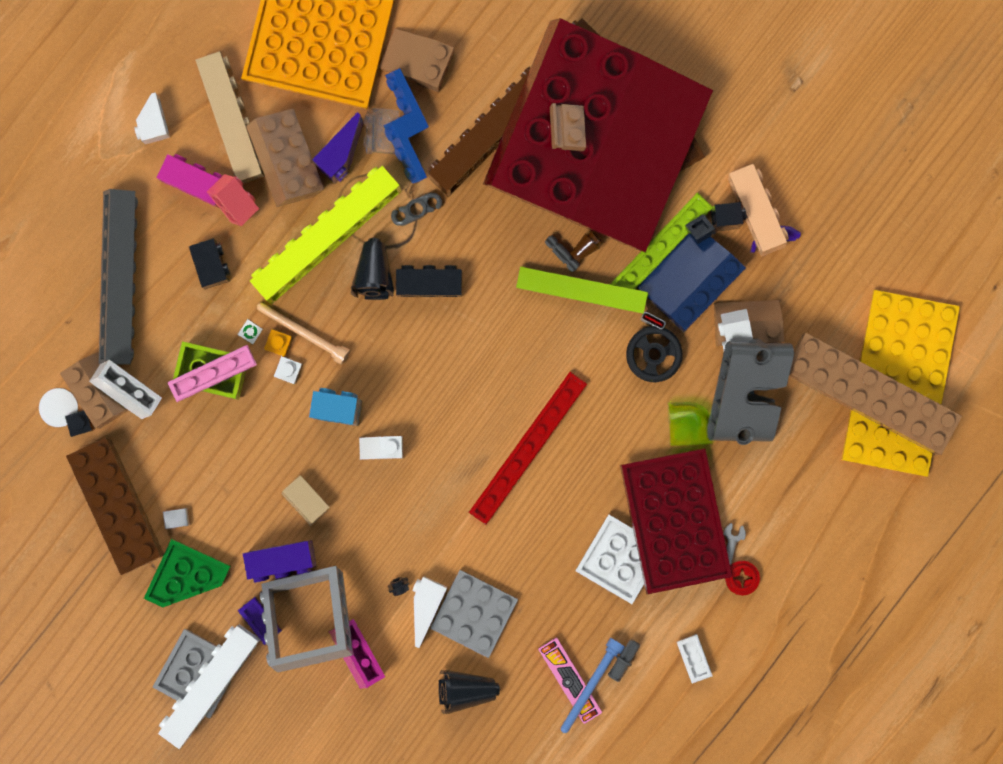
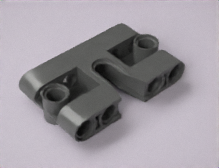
(743, 415)

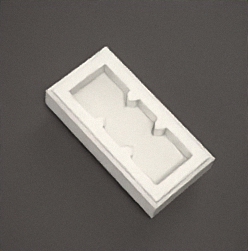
(694, 658)

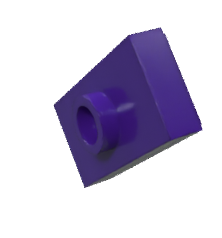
(252, 615)

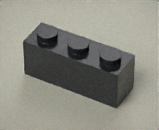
(429, 281)

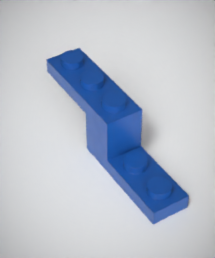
(405, 126)

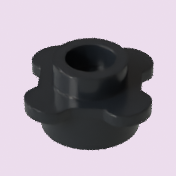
(398, 586)

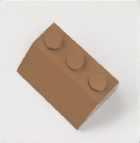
(764, 319)
(96, 404)

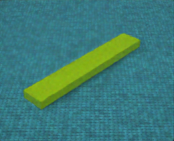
(662, 244)
(582, 290)

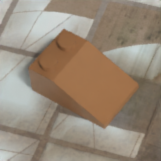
(419, 58)

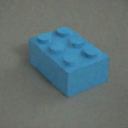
(335, 408)

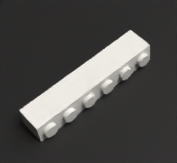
(209, 686)

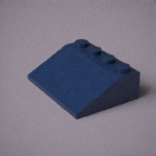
(691, 279)

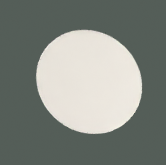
(56, 405)

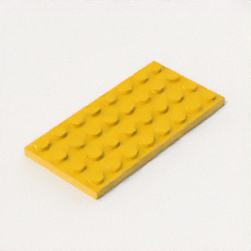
(913, 345)

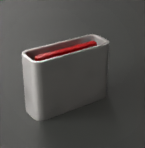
(652, 320)
(176, 518)

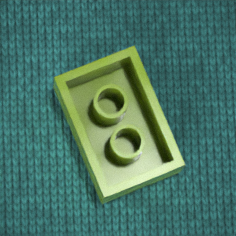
(194, 356)

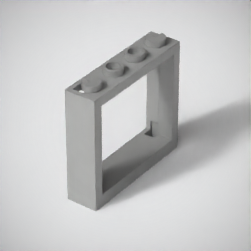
(340, 614)

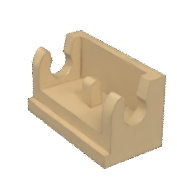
(305, 500)

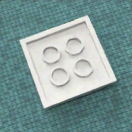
(614, 560)

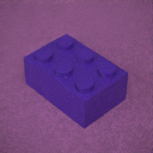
(279, 561)

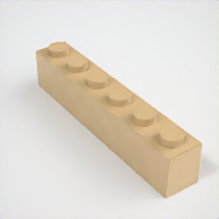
(229, 116)

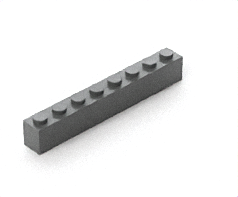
(117, 276)

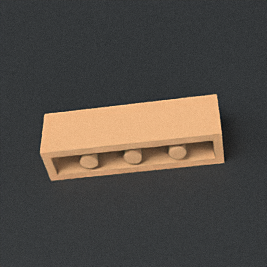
(760, 215)

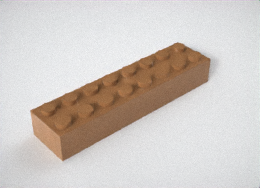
(873, 394)

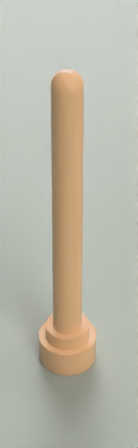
(338, 353)

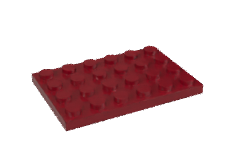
(675, 521)

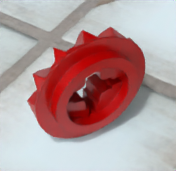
(749, 585)

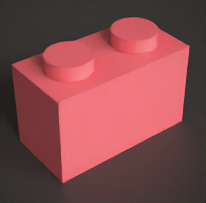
(233, 199)

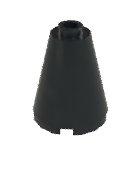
(373, 272)
(464, 690)

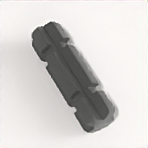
(562, 253)

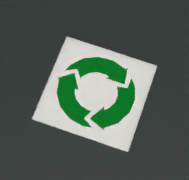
(250, 331)

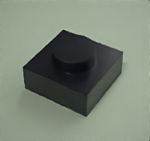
(700, 229)
(78, 423)

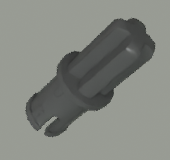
(623, 661)

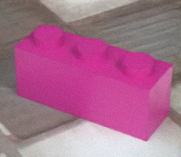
(188, 178)
(362, 662)

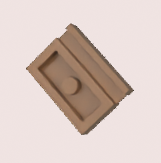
(567, 127)

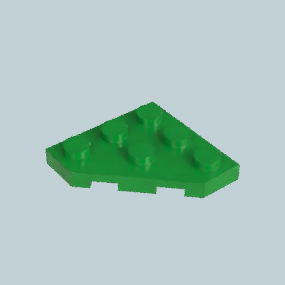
(184, 574)

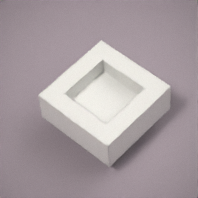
(288, 370)

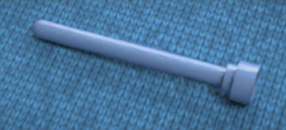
(613, 649)

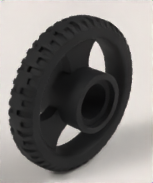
(640, 340)

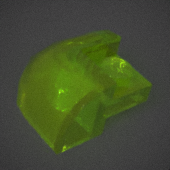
(688, 424)

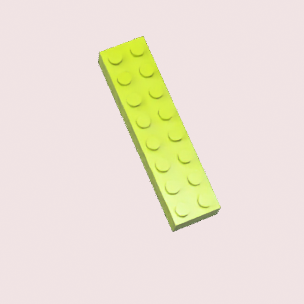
(326, 235)

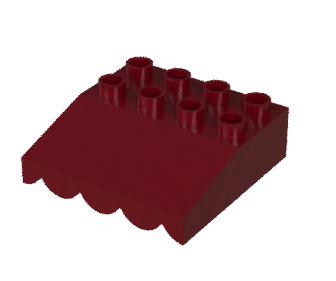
(635, 133)

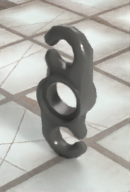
(409, 217)

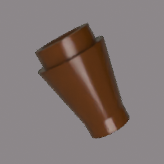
(587, 245)

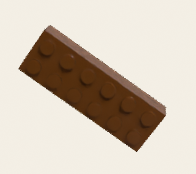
(115, 505)

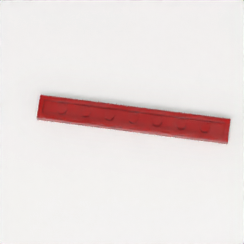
(527, 448)

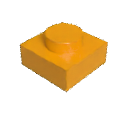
(278, 343)

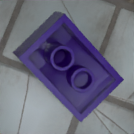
(338, 154)

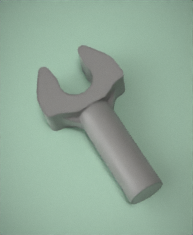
(732, 540)

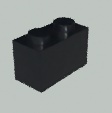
(728, 216)
(209, 263)

